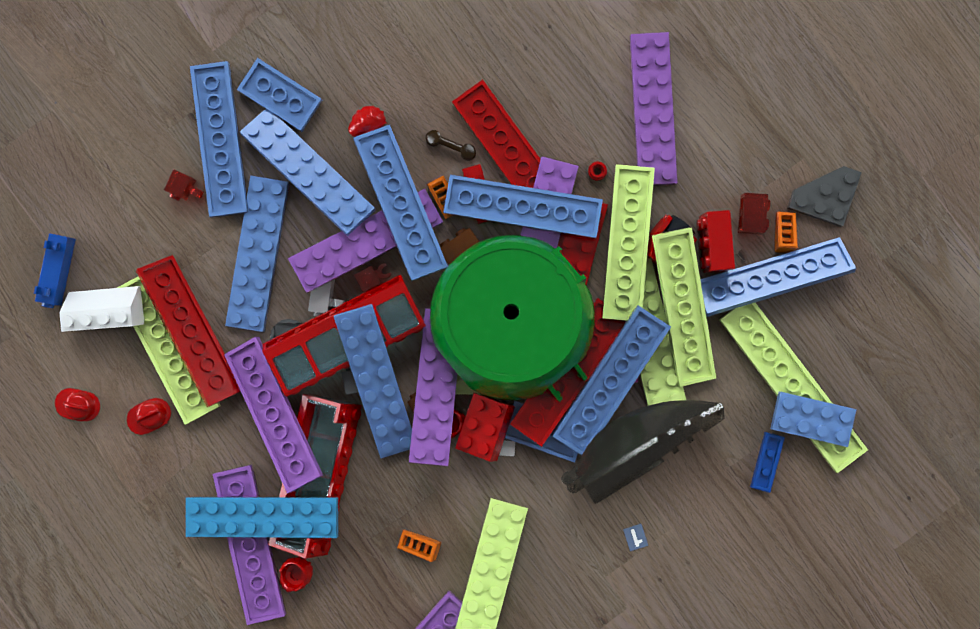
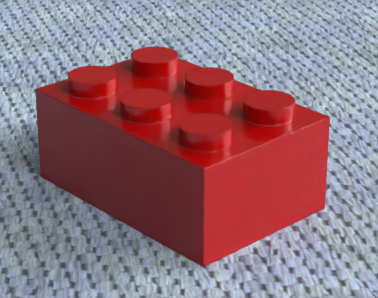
(716, 241)
(485, 427)

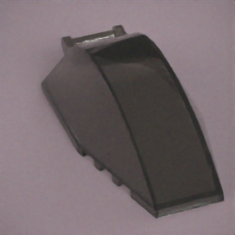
(637, 444)

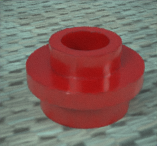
(599, 165)

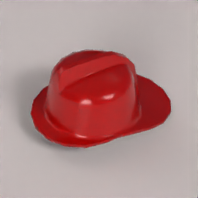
(77, 404)
(148, 416)

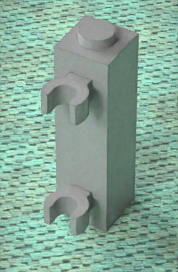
(321, 299)

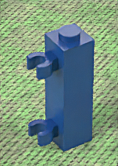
(54, 270)

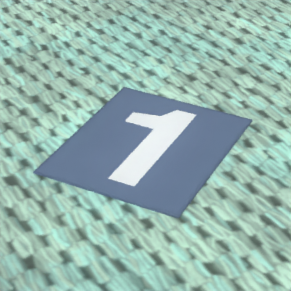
(635, 537)

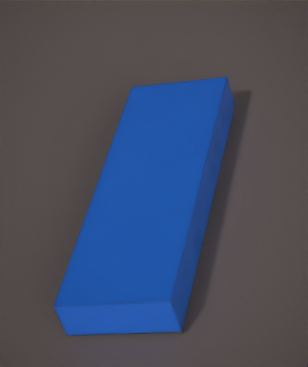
(767, 462)

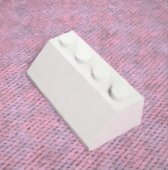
(102, 309)

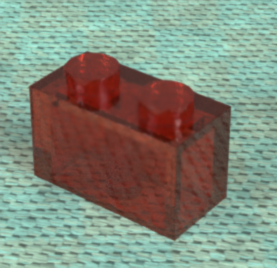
(753, 213)

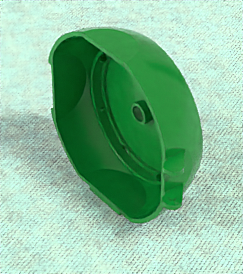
(521, 354)

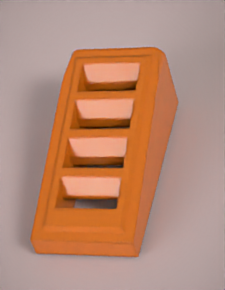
(435, 183)
(781, 242)
(421, 539)

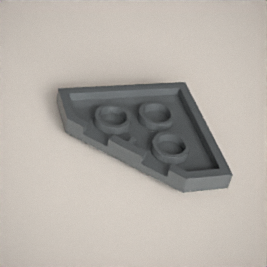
(827, 196)

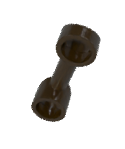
(467, 150)

